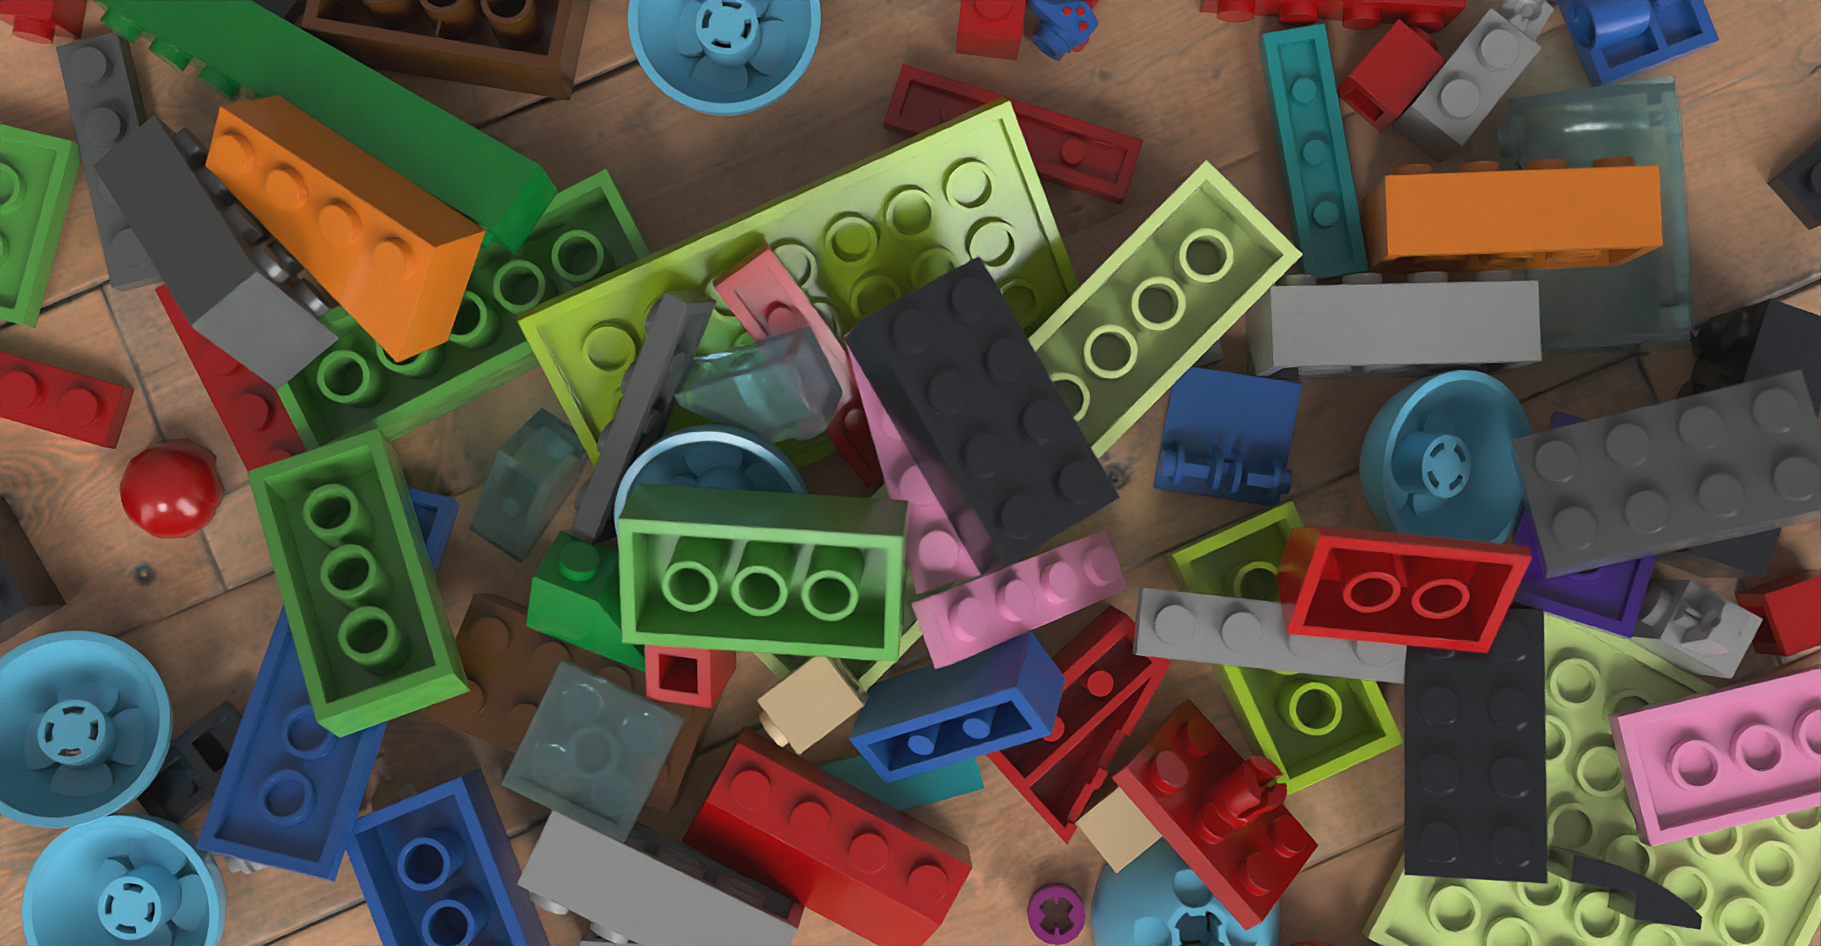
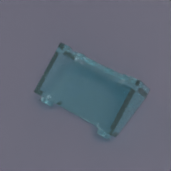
(1646, 300)

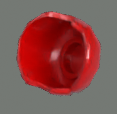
(171, 488)

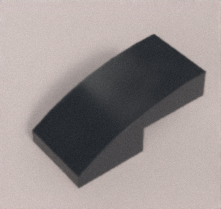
(193, 766)
(1629, 892)

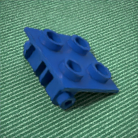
(1228, 436)

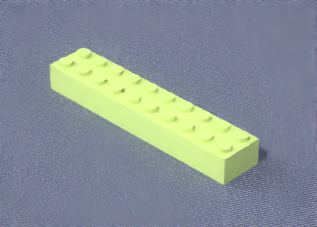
(1137, 329)

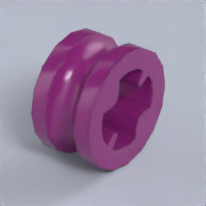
(1075, 913)

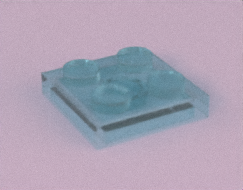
(593, 751)

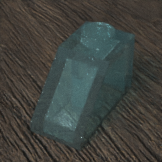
(765, 387)
(529, 484)

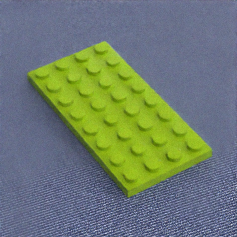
(848, 245)

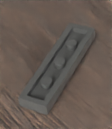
(105, 111)
(648, 387)

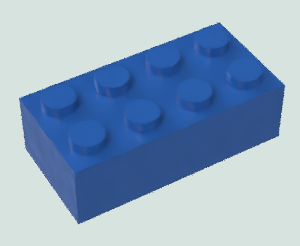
(443, 870)

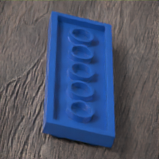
(289, 780)

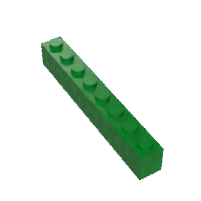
(263, 56)

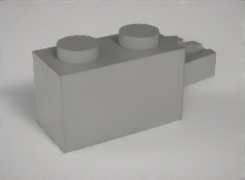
(1473, 77)
(1694, 627)

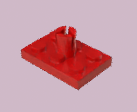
(1218, 812)

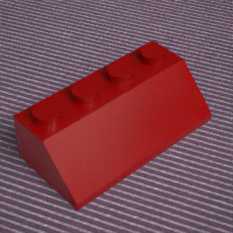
(828, 844)

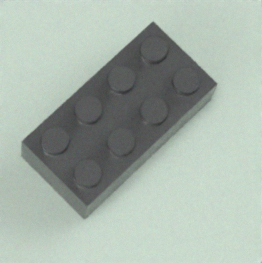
(216, 254)
(1672, 475)

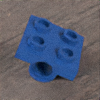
(1634, 35)

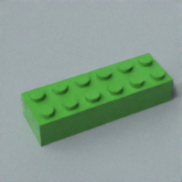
(362, 388)

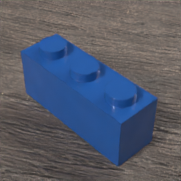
(959, 709)

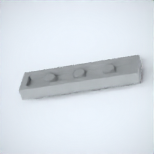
(1252, 636)

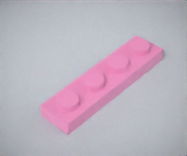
(933, 547)
(1018, 598)

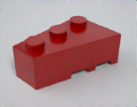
(1098, 706)

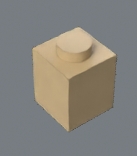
(810, 702)
(1116, 825)

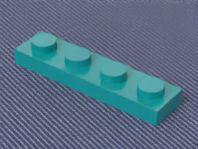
(1313, 152)

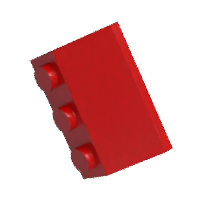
(1397, 587)

